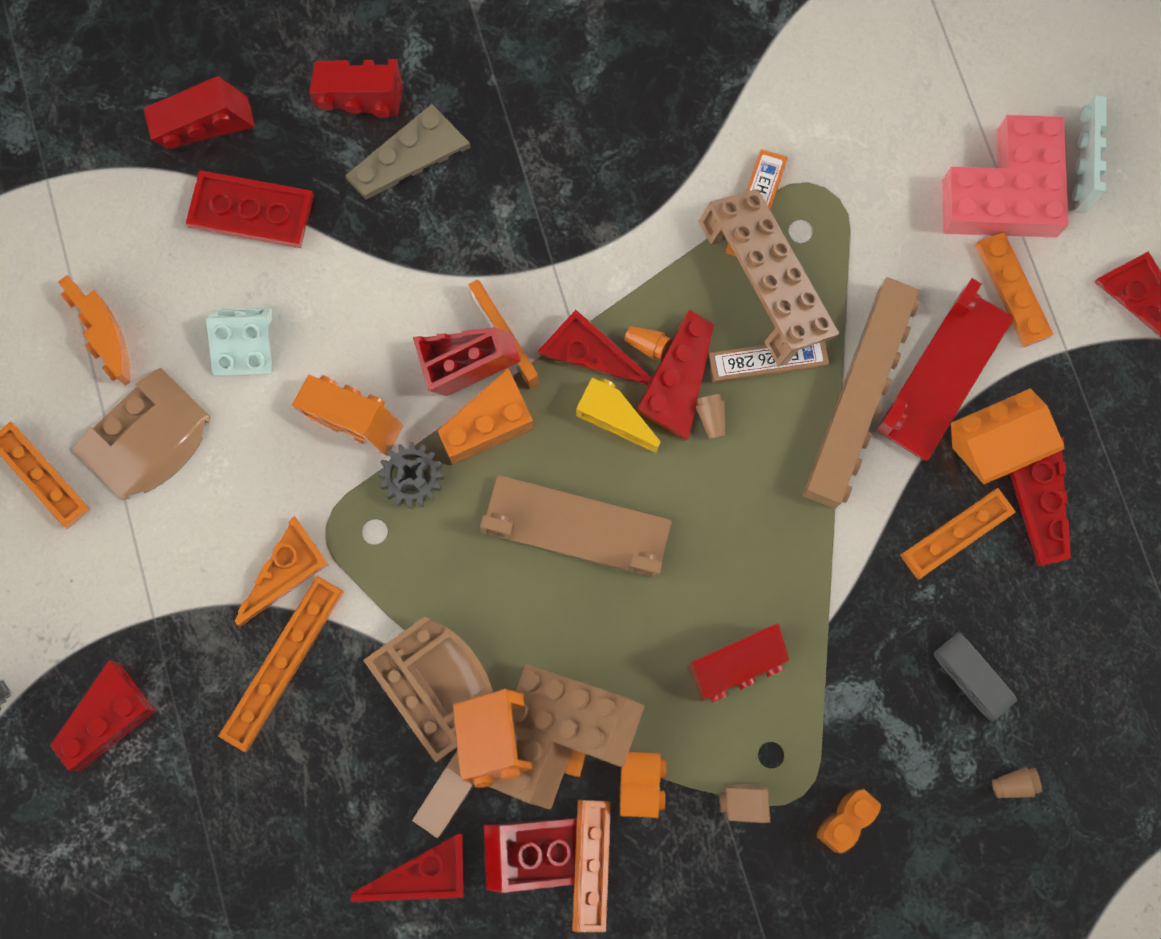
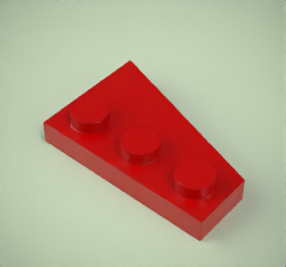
(1137, 288)

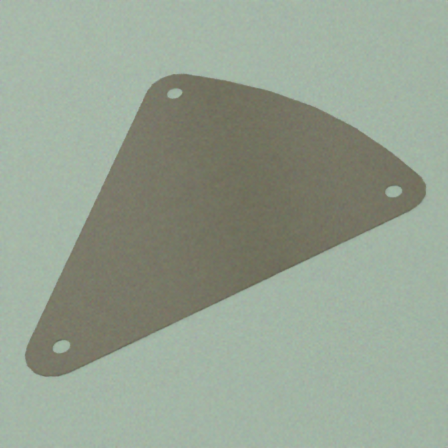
(737, 546)

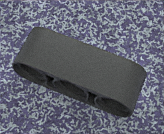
(975, 677)

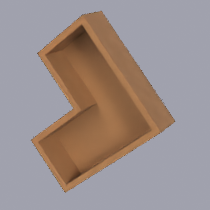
(563, 717)

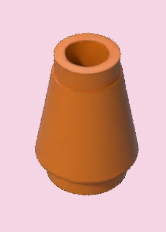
(648, 341)

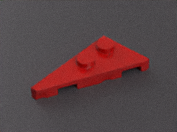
(585, 346)
(428, 876)

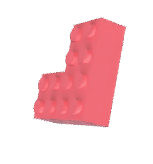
(1022, 194)

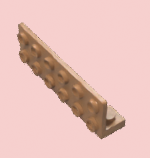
(772, 270)
(576, 526)

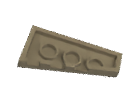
(416, 146)

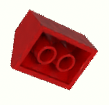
(739, 663)

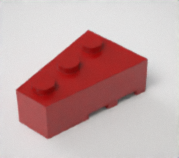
(199, 114)

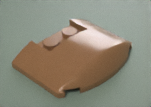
(144, 436)
(427, 674)

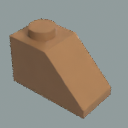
(745, 802)

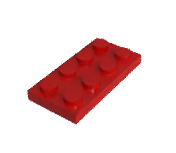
(249, 209)

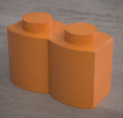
(641, 784)
(843, 828)

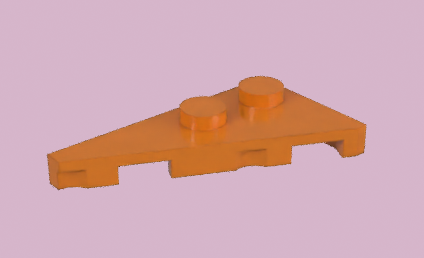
(290, 565)

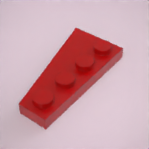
(676, 383)
(1043, 507)

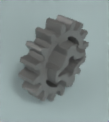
(419, 466)

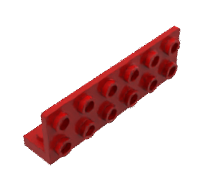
(945, 373)

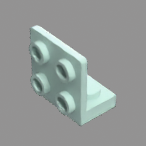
(239, 341)

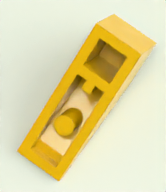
(611, 411)

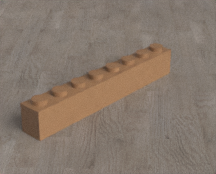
(860, 394)

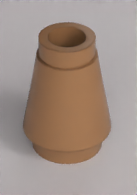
(712, 414)
(1018, 784)

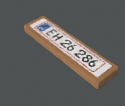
(758, 362)

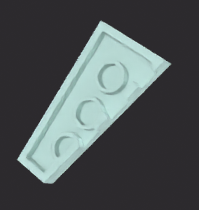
(1088, 165)

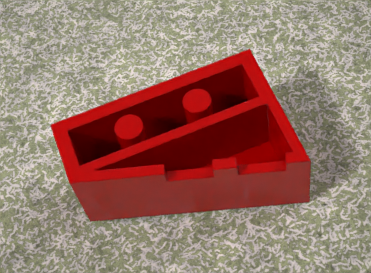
(357, 87)
(464, 358)
(102, 718)

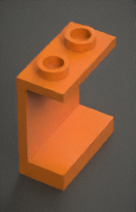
(488, 738)

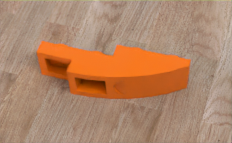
(102, 330)

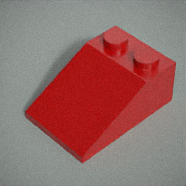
(530, 854)

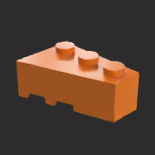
(348, 412)
(487, 420)

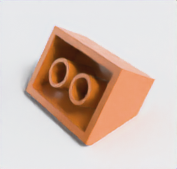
(1006, 436)

